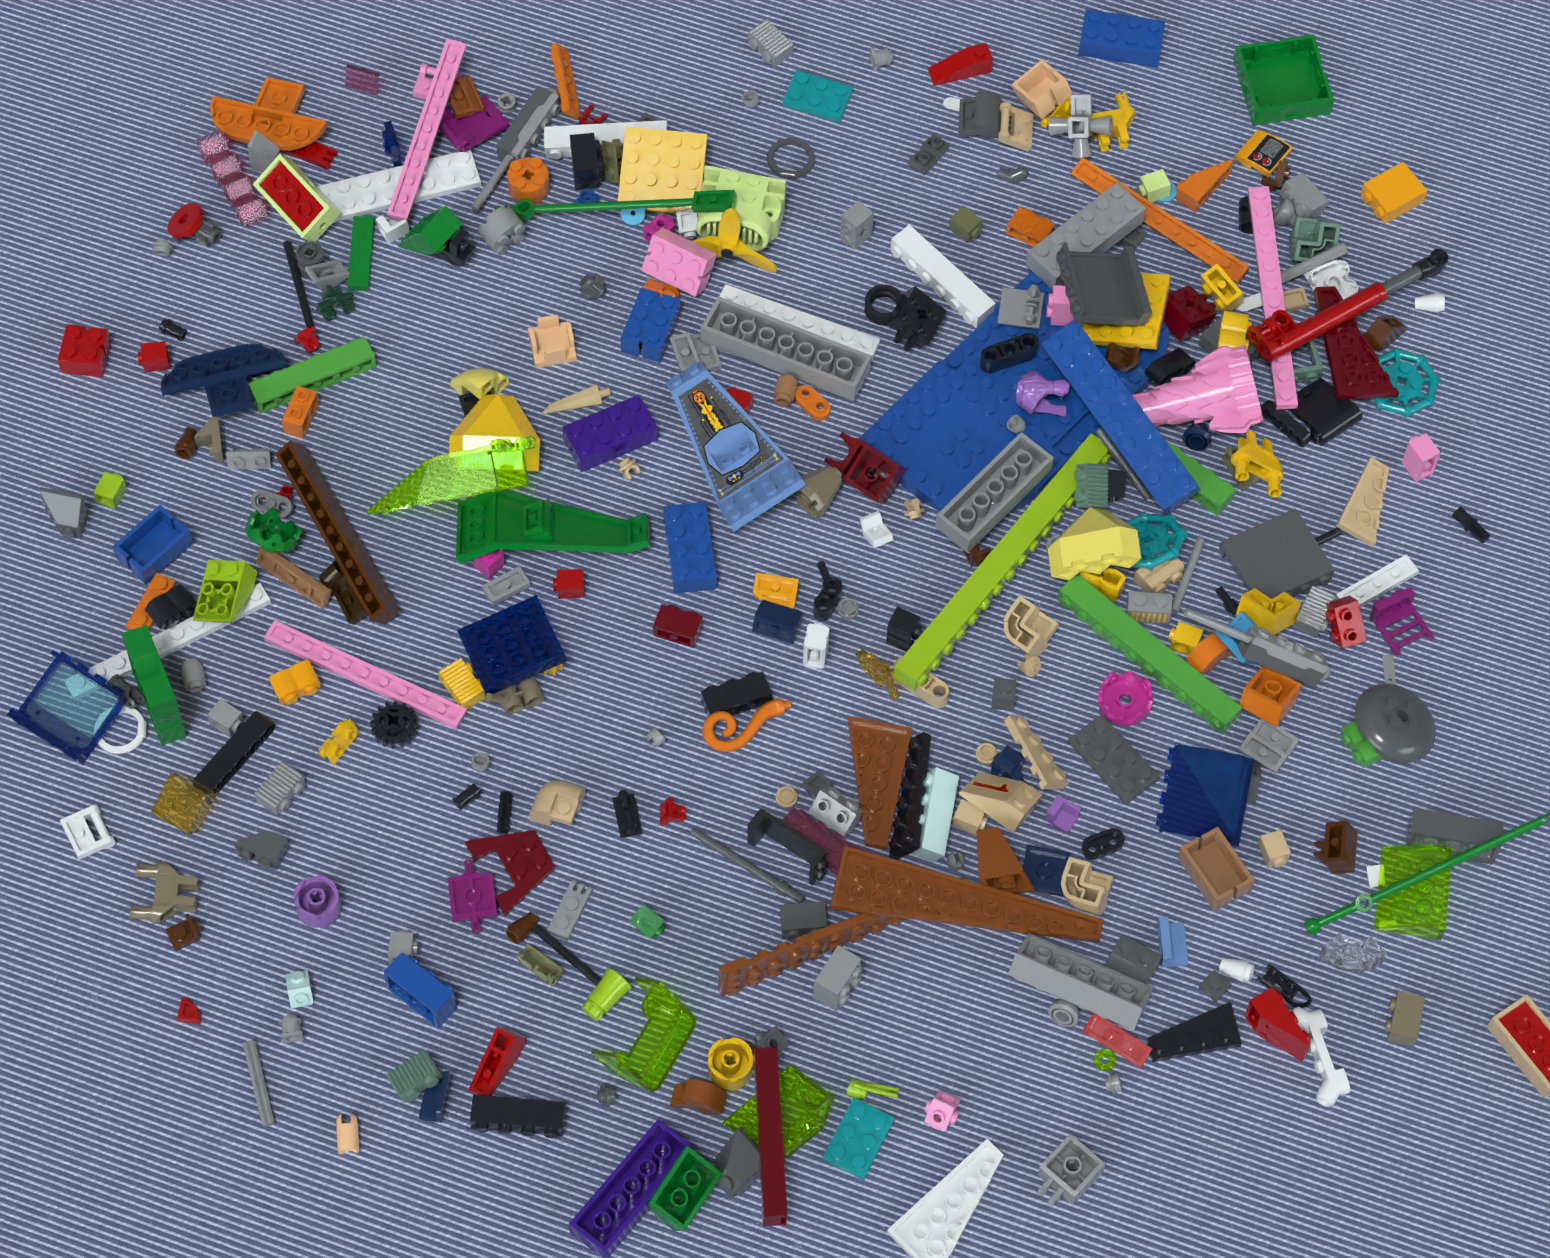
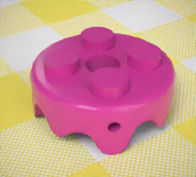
(1130, 686)

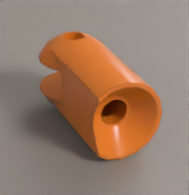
(661, 287)

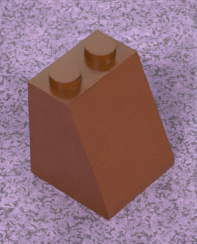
(998, 863)

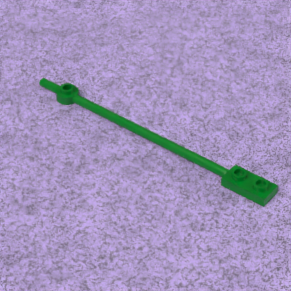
(701, 202)

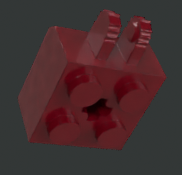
(1188, 312)

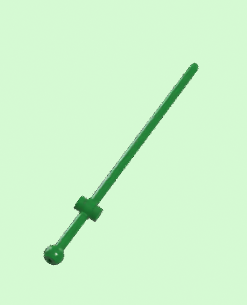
(1314, 925)

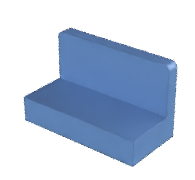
(1172, 943)

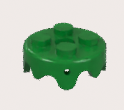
(272, 534)

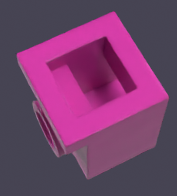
(656, 224)

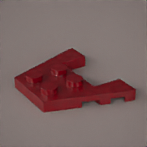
(522, 859)

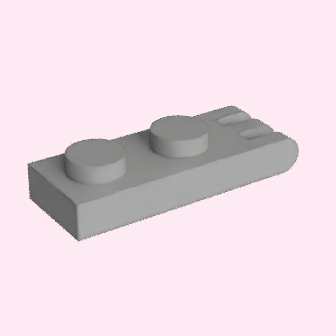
(569, 911)

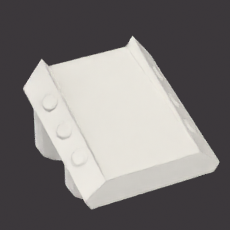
(1333, 274)

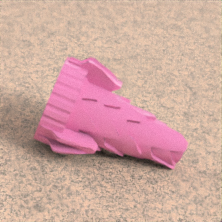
(1216, 390)

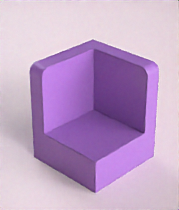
(1062, 814)

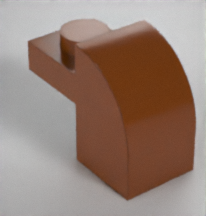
(699, 1095)

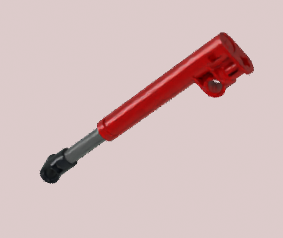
(1277, 339)

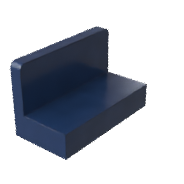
(776, 621)
(435, 1100)

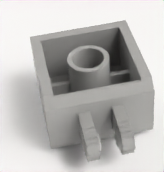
(1068, 1183)

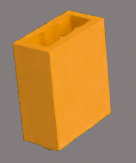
(1393, 192)

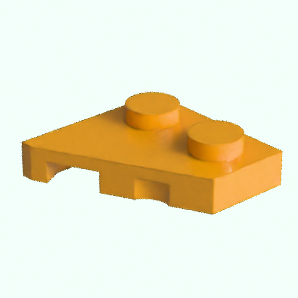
(776, 589)

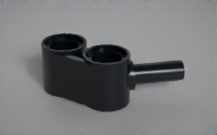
(827, 598)

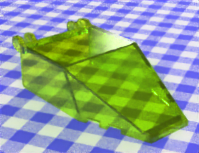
(461, 475)

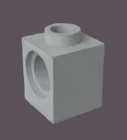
(225, 718)

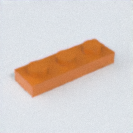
(159, 585)

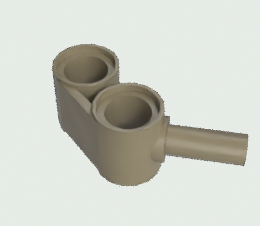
(514, 700)

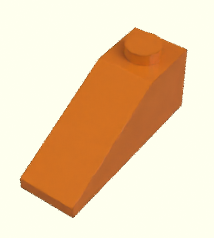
(1202, 184)

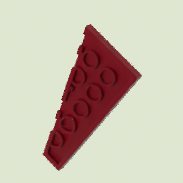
(1351, 357)

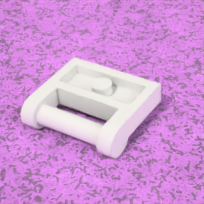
(80, 834)

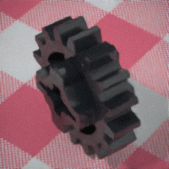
(396, 716)

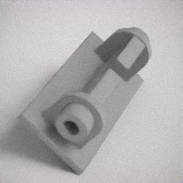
(249, 459)

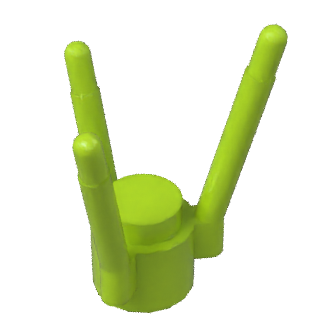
(859, 1089)

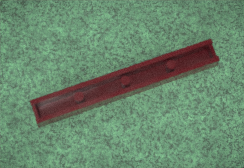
(770, 1137)

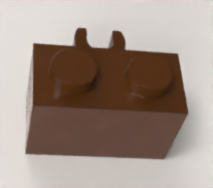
(1339, 847)

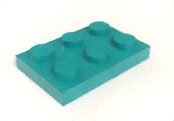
(817, 96)
(858, 1138)

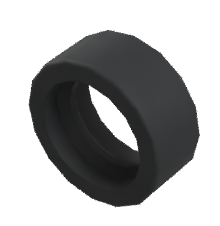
(876, 292)

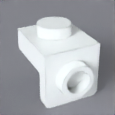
(687, 223)
(875, 530)

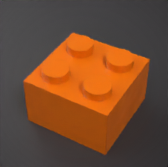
(1270, 695)

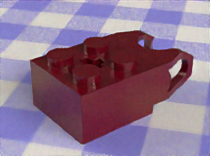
(860, 465)

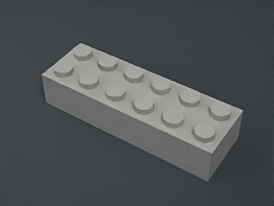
(1090, 230)
(994, 492)
(1080, 981)

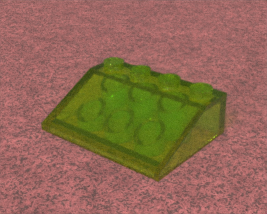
(1418, 908)

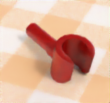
(285, 491)

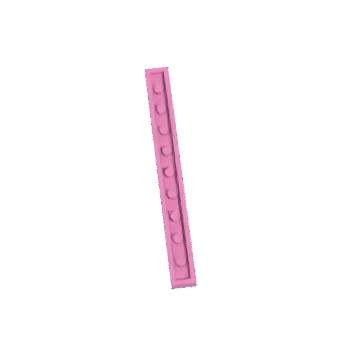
(426, 130)
(365, 674)

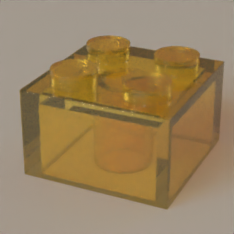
(184, 803)

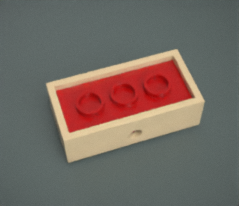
(1526, 1039)

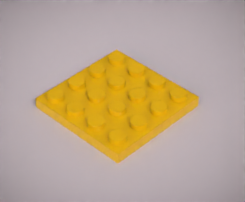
(661, 166)
(1138, 336)

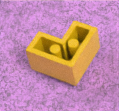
(1269, 613)

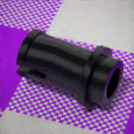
(172, 329)
(466, 796)

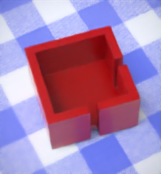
(81, 350)

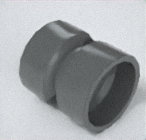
(308, 254)

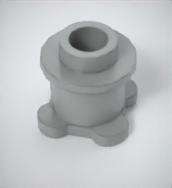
(880, 57)
(291, 1029)

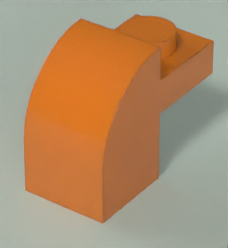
(1208, 654)

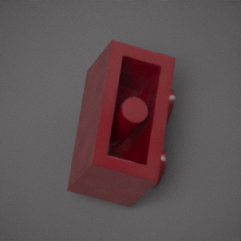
(678, 625)

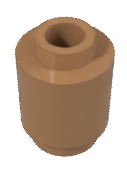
(785, 390)

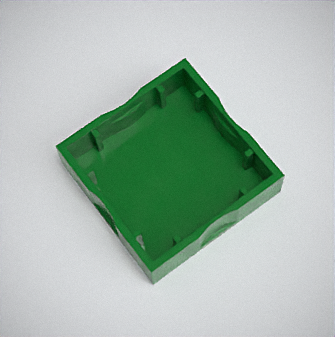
(1283, 80)
(154, 685)

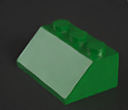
(683, 1189)

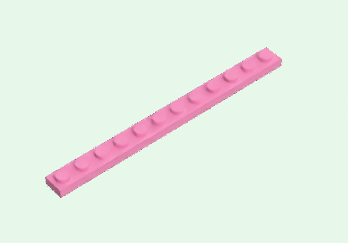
(1271, 289)

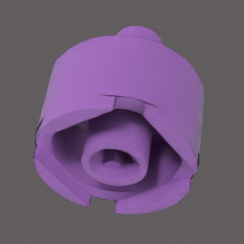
(307, 903)

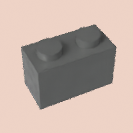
(802, 919)

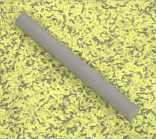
(1187, 575)

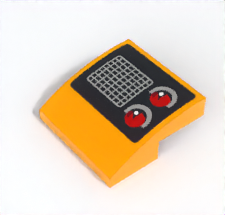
(1263, 152)

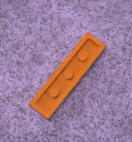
(565, 81)

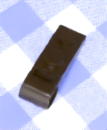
(335, 579)

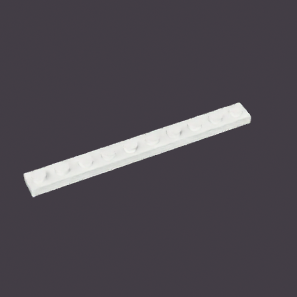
(179, 636)

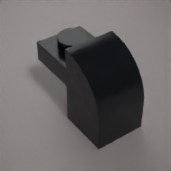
(457, 249)

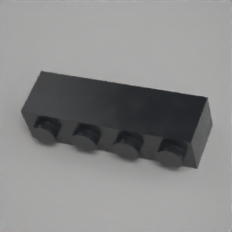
(518, 1116)

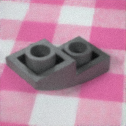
(929, 154)

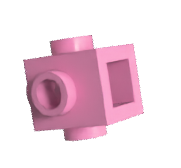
(942, 1111)

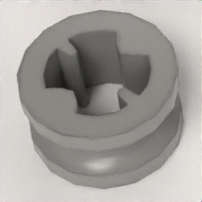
(506, 98)

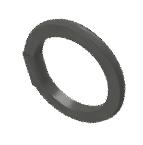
(787, 173)

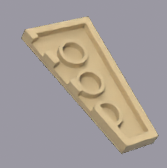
(1363, 508)
(1042, 760)

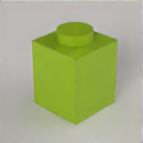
(110, 490)

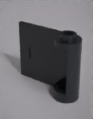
(1325, 413)

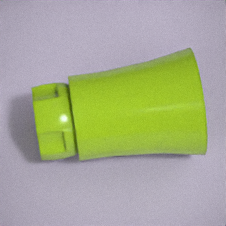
(605, 994)

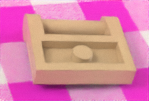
(1020, 127)

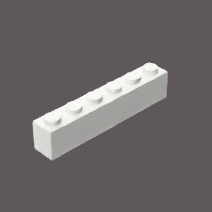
(558, 137)
(942, 276)

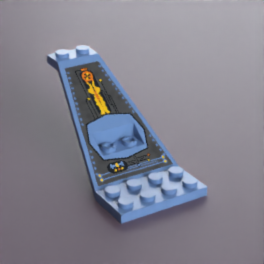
(736, 455)

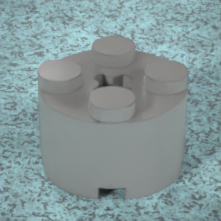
(502, 229)

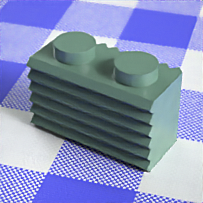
(1091, 485)
(414, 1076)

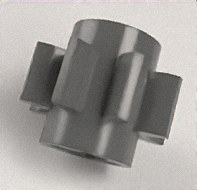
(208, 233)
(592, 286)

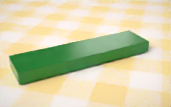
(361, 253)

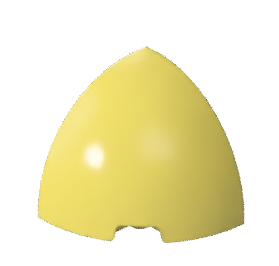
(479, 382)

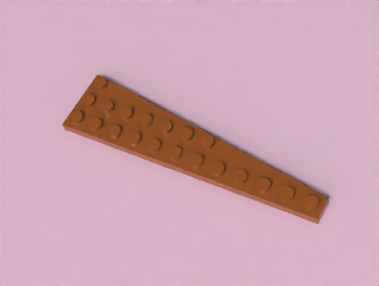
(902, 890)
(809, 946)

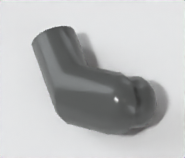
(1013, 176)

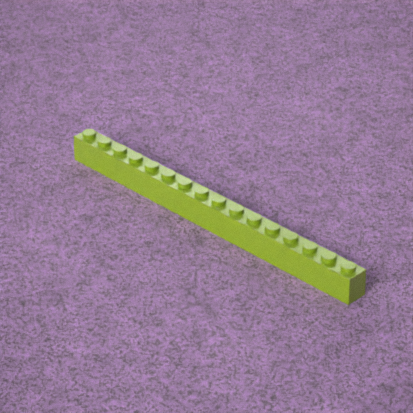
(996, 568)

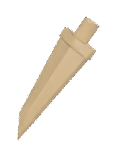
(584, 398)

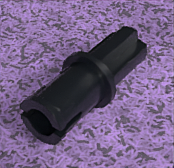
(1471, 525)

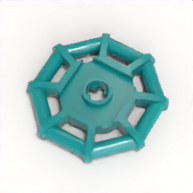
(1413, 382)
(1158, 539)

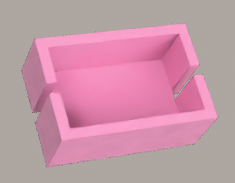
(679, 262)

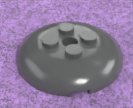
(1395, 722)

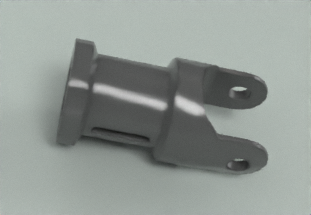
(130, 693)

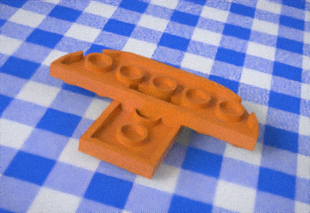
(270, 115)

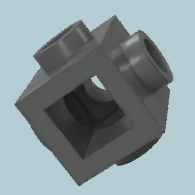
(771, 1039)

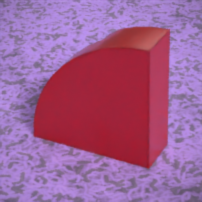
(188, 1012)

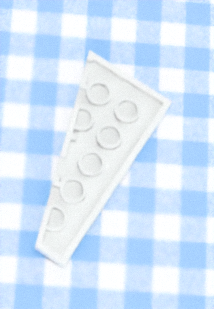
(943, 1213)

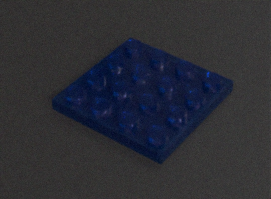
(512, 645)

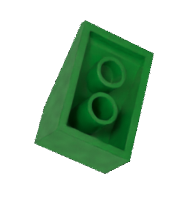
(432, 232)

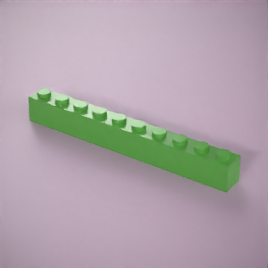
(1149, 653)

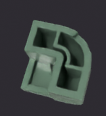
(1312, 237)

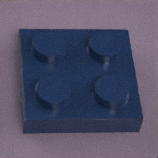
(1045, 868)

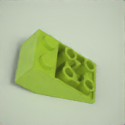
(224, 590)

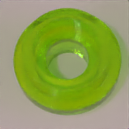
(1104, 1053)

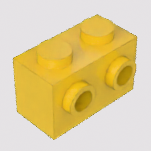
(1221, 288)

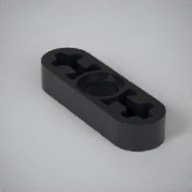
(1286, 424)

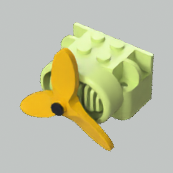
(752, 221)

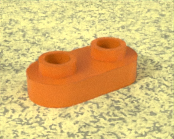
(811, 402)

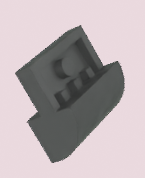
(980, 115)

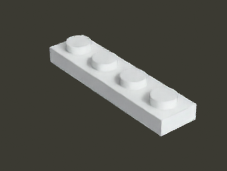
(1381, 581)

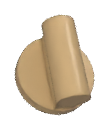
(913, 508)

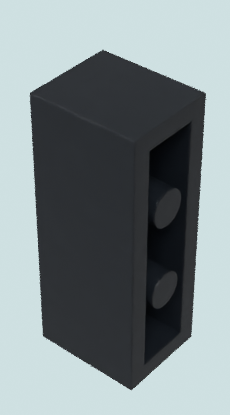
(737, 695)

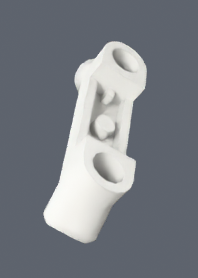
(1334, 1081)

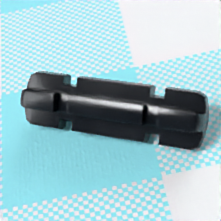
(504, 812)

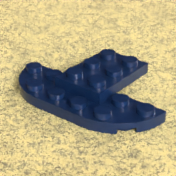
(223, 375)

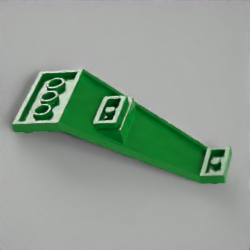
(529, 523)

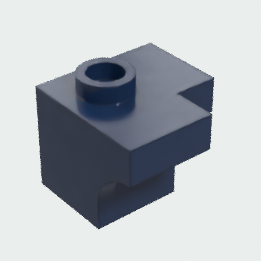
(1008, 764)

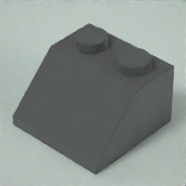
(1134, 960)

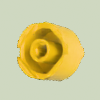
(730, 1076)

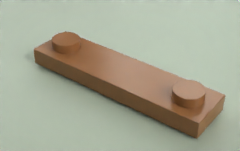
(294, 577)

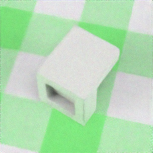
(392, 229)

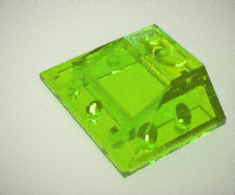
(802, 1111)

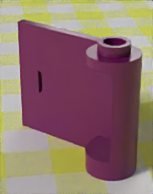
(473, 129)

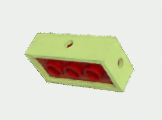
(296, 198)

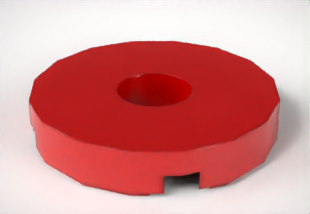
(185, 221)

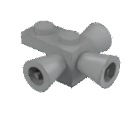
(1081, 124)

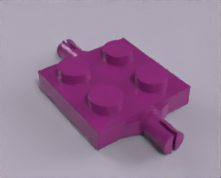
(472, 896)

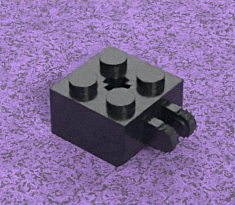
(915, 318)

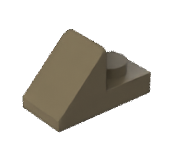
(211, 436)

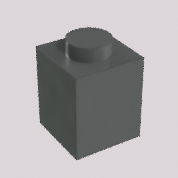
(1003, 694)

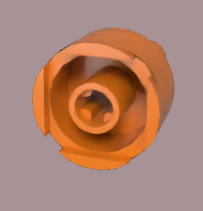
(528, 179)

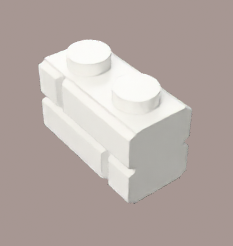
(816, 645)

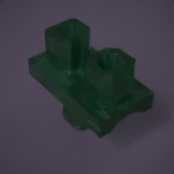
(327, 307)

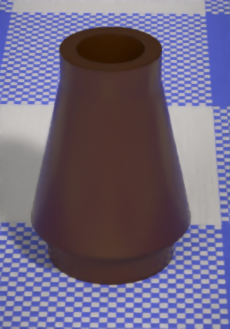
(186, 444)
(520, 929)

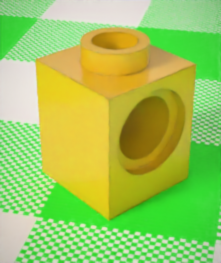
(1184, 638)

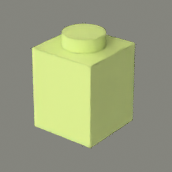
(1154, 186)

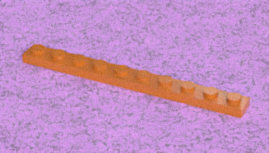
(1166, 224)

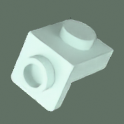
(299, 989)

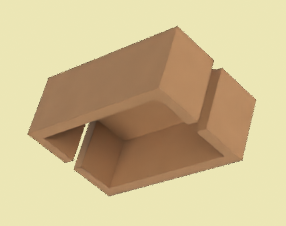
(1216, 868)

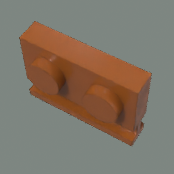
(464, 98)

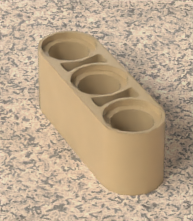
(927, 691)

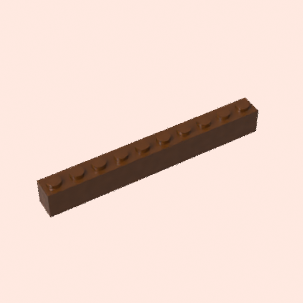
(337, 532)

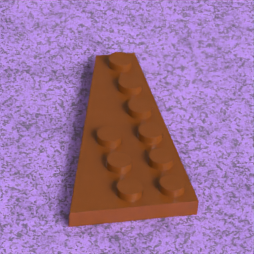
(879, 764)

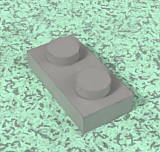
(506, 586)

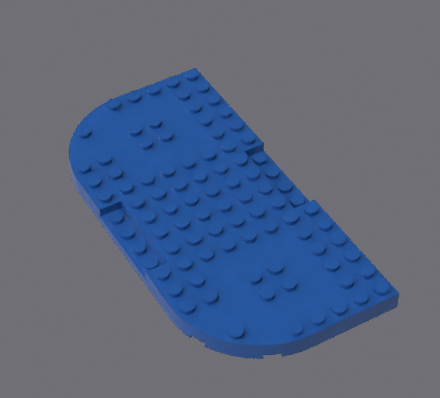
(959, 414)

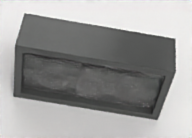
(1453, 831)

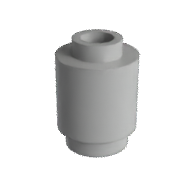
(193, 675)

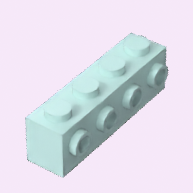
(937, 813)

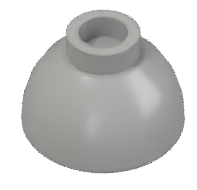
(1284, 213)
(1064, 1013)

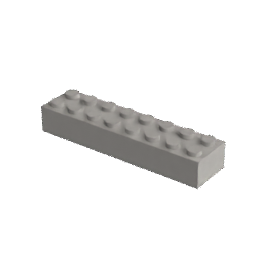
(785, 348)

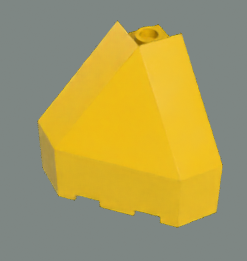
(492, 419)

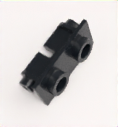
(627, 814)

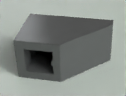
(264, 848)

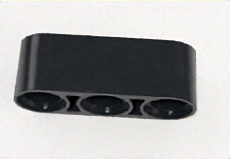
(1015, 345)
(1170, 366)

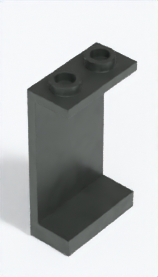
(767, 824)

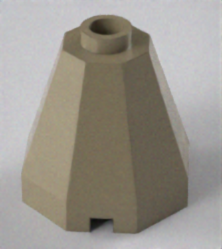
(819, 490)

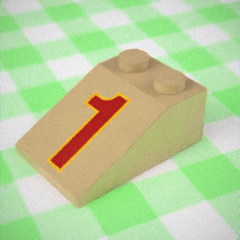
(1002, 798)

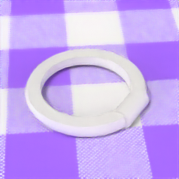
(141, 734)

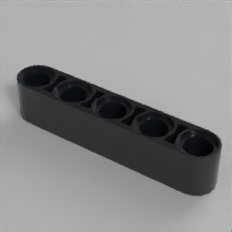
(236, 752)

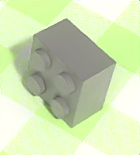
(838, 978)

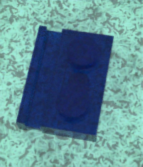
(390, 143)

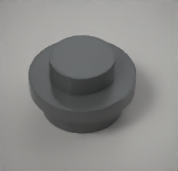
(606, 1095)

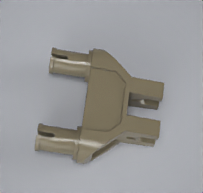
(167, 893)

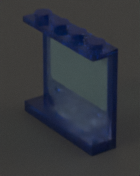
(70, 708)

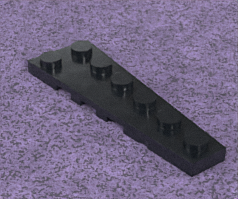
(906, 826)

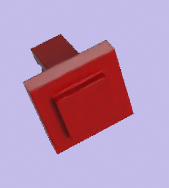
(307, 339)
(671, 812)

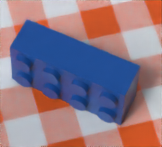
(1121, 38)
(689, 547)

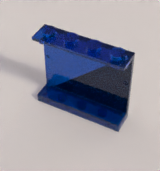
(1205, 792)

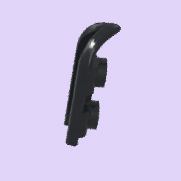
(1289, 987)

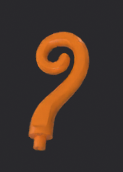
(766, 711)

